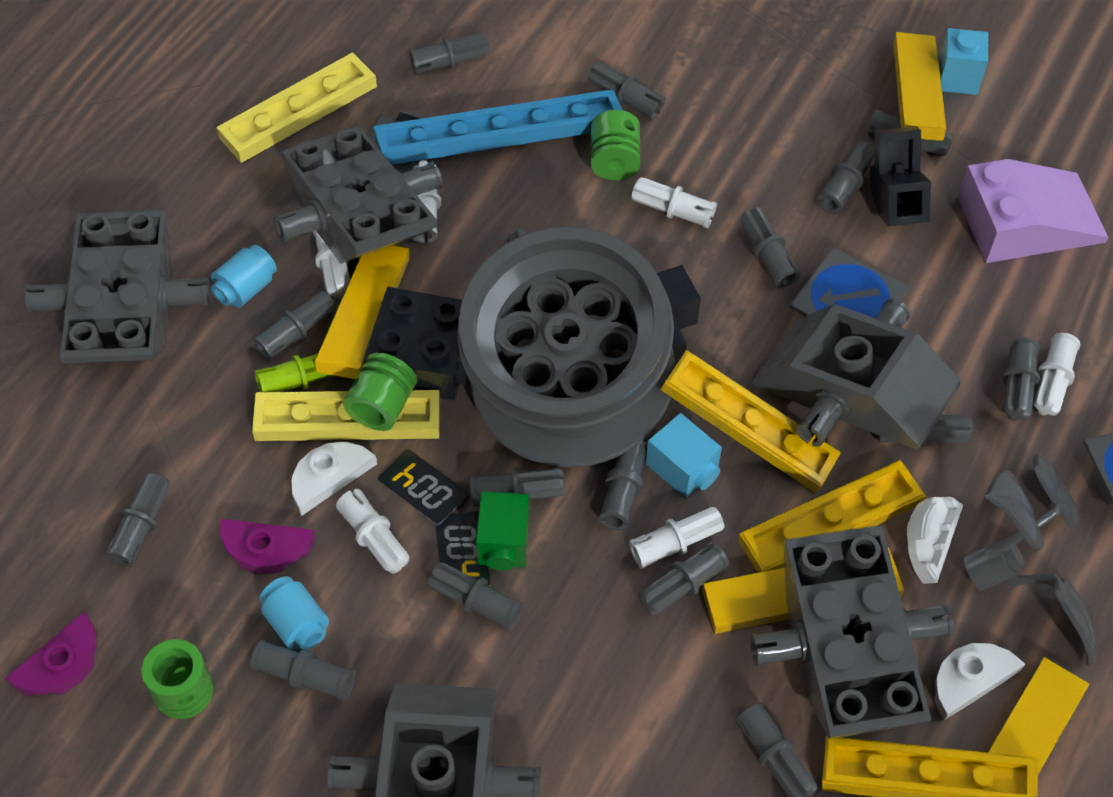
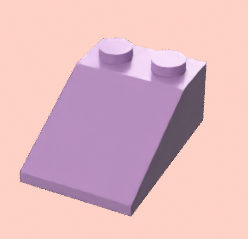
(1027, 210)

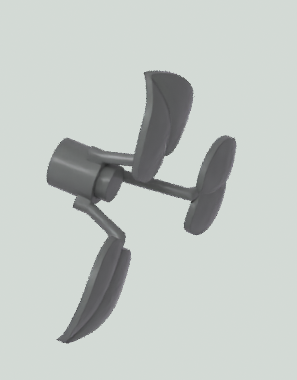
(1003, 559)

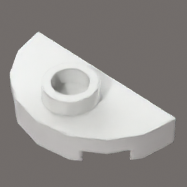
(328, 471)
(931, 534)
(971, 674)

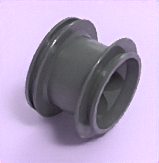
(578, 290)

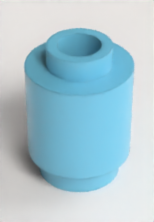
(243, 276)
(293, 614)

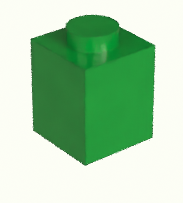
(503, 530)

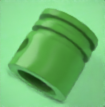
(613, 146)
(380, 391)
(177, 679)

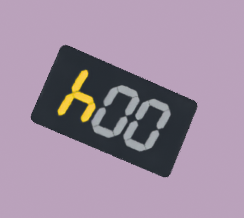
(423, 486)
(458, 544)

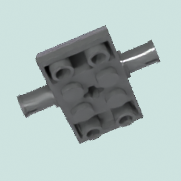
(354, 195)
(117, 288)
(861, 374)
(850, 585)
(430, 733)

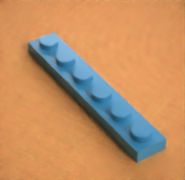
(492, 127)

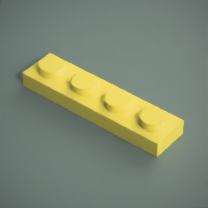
(296, 107)
(323, 417)

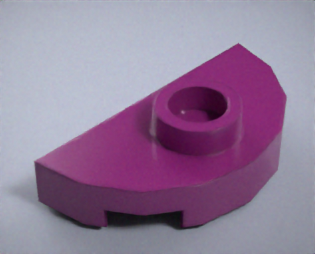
(264, 546)
(60, 662)

